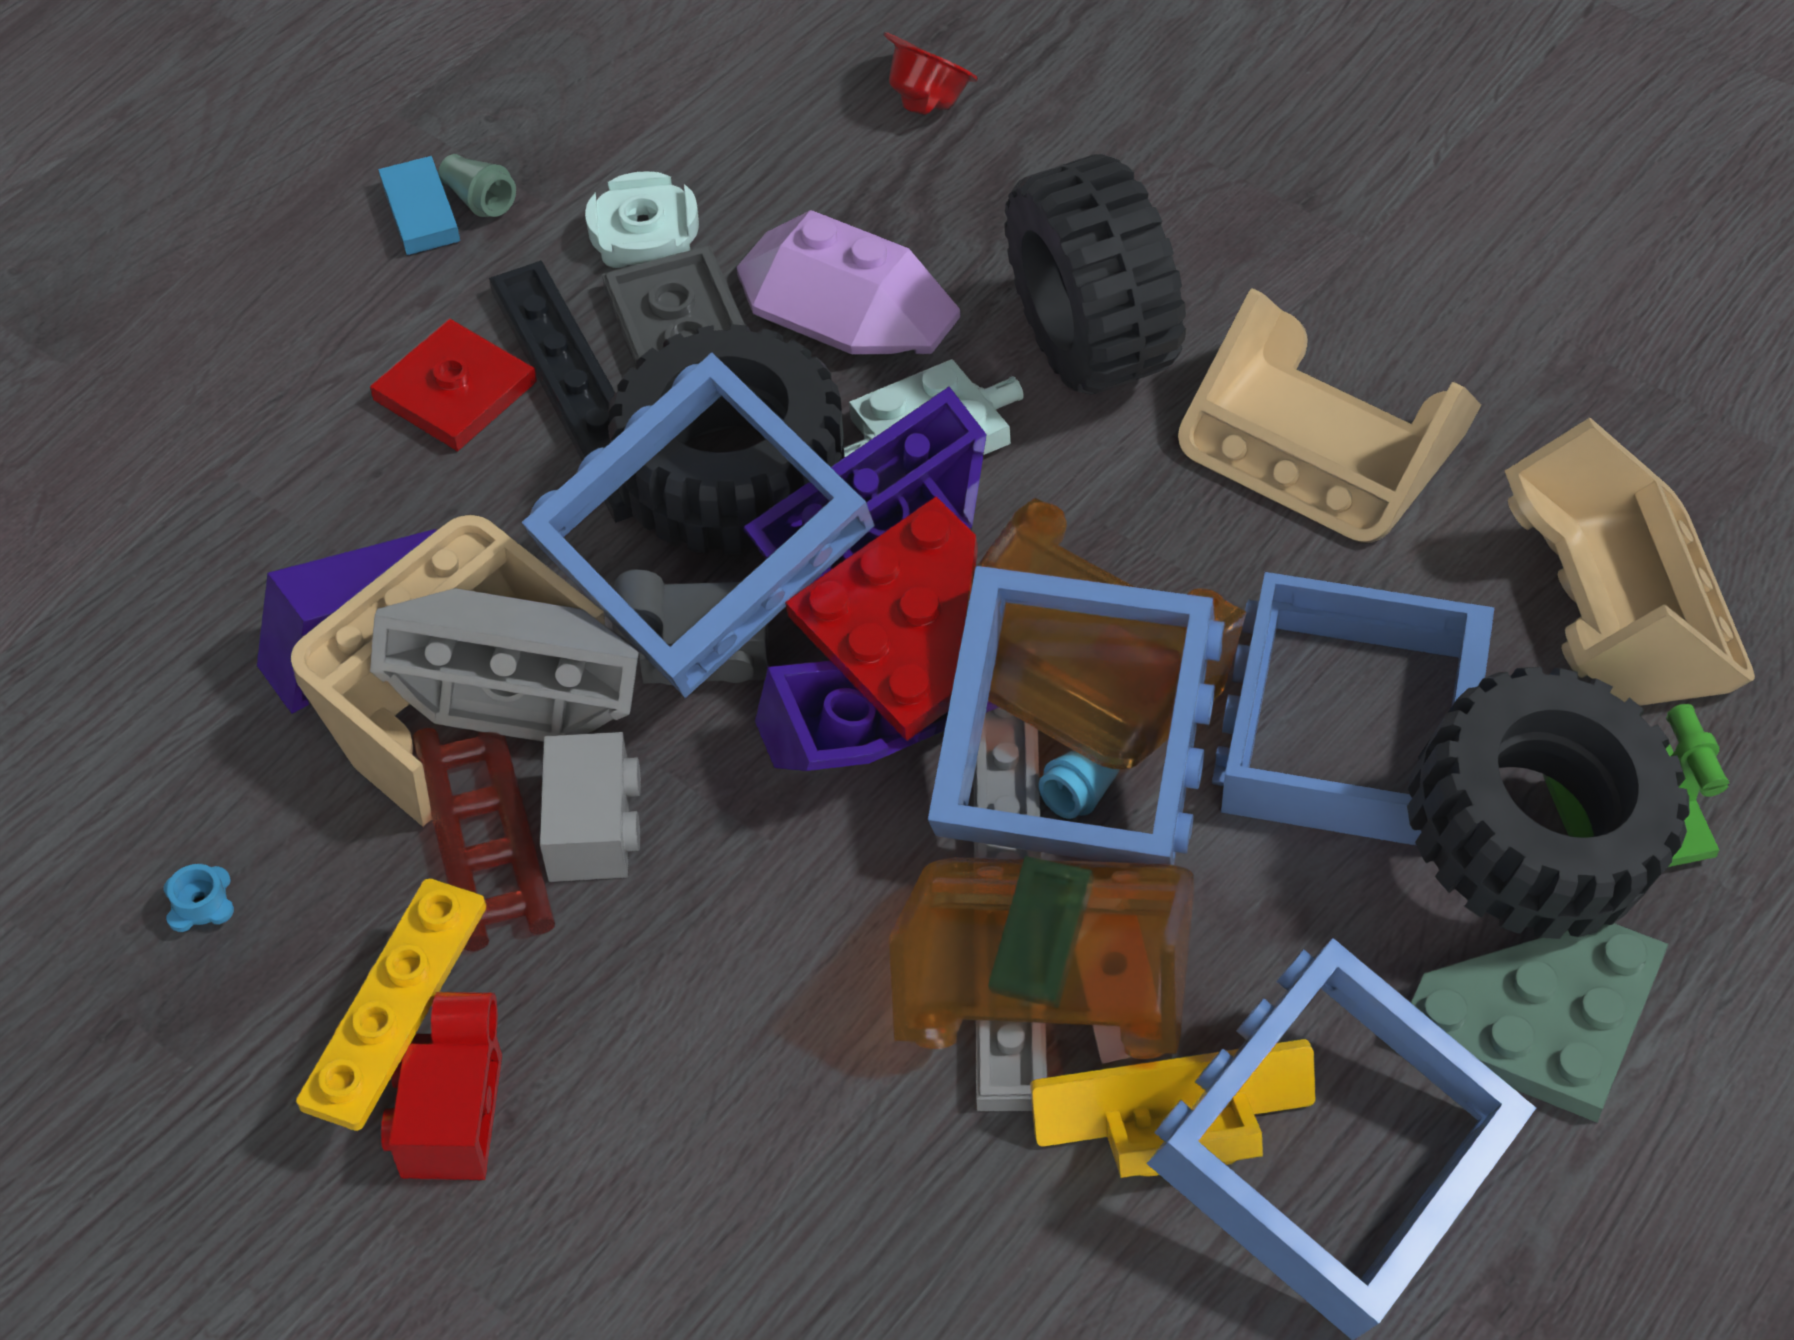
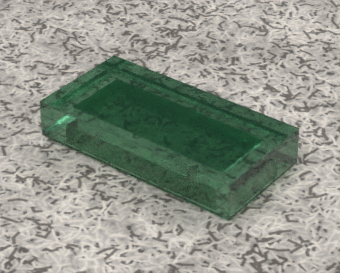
(1041, 932)

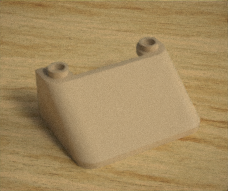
(1310, 440)

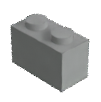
(587, 807)

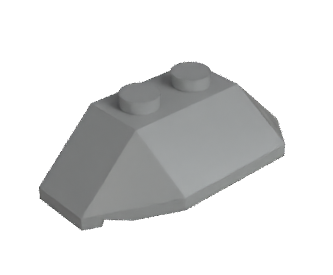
(504, 664)

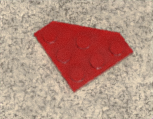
(897, 615)

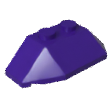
(898, 471)

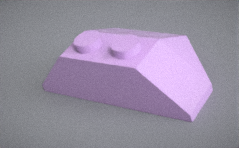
(846, 288)

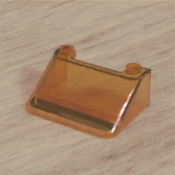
(1084, 676)
(1122, 971)

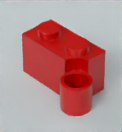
(447, 1092)

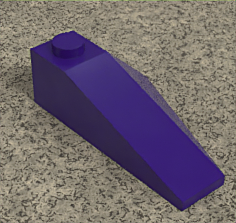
(822, 721)

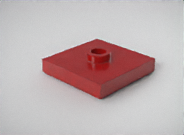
(453, 384)

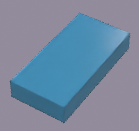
(419, 205)

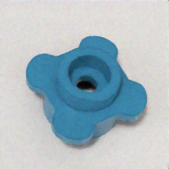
(197, 882)

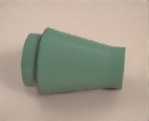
(479, 184)

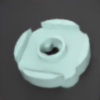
(626, 242)

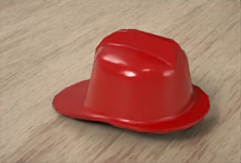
(924, 78)

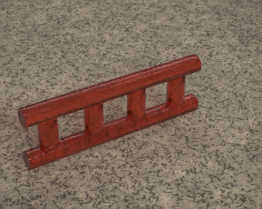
(515, 848)

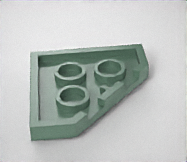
(1549, 1011)

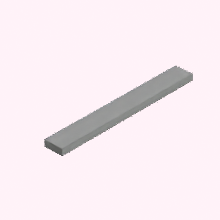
(1007, 781)

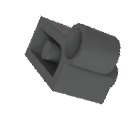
(677, 608)

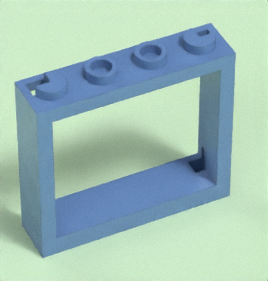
(758, 595)
(1351, 615)
(962, 735)
(1267, 1233)

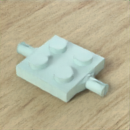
(891, 403)

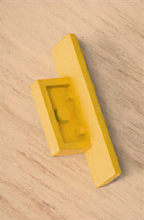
(391, 1005)
(1135, 1099)

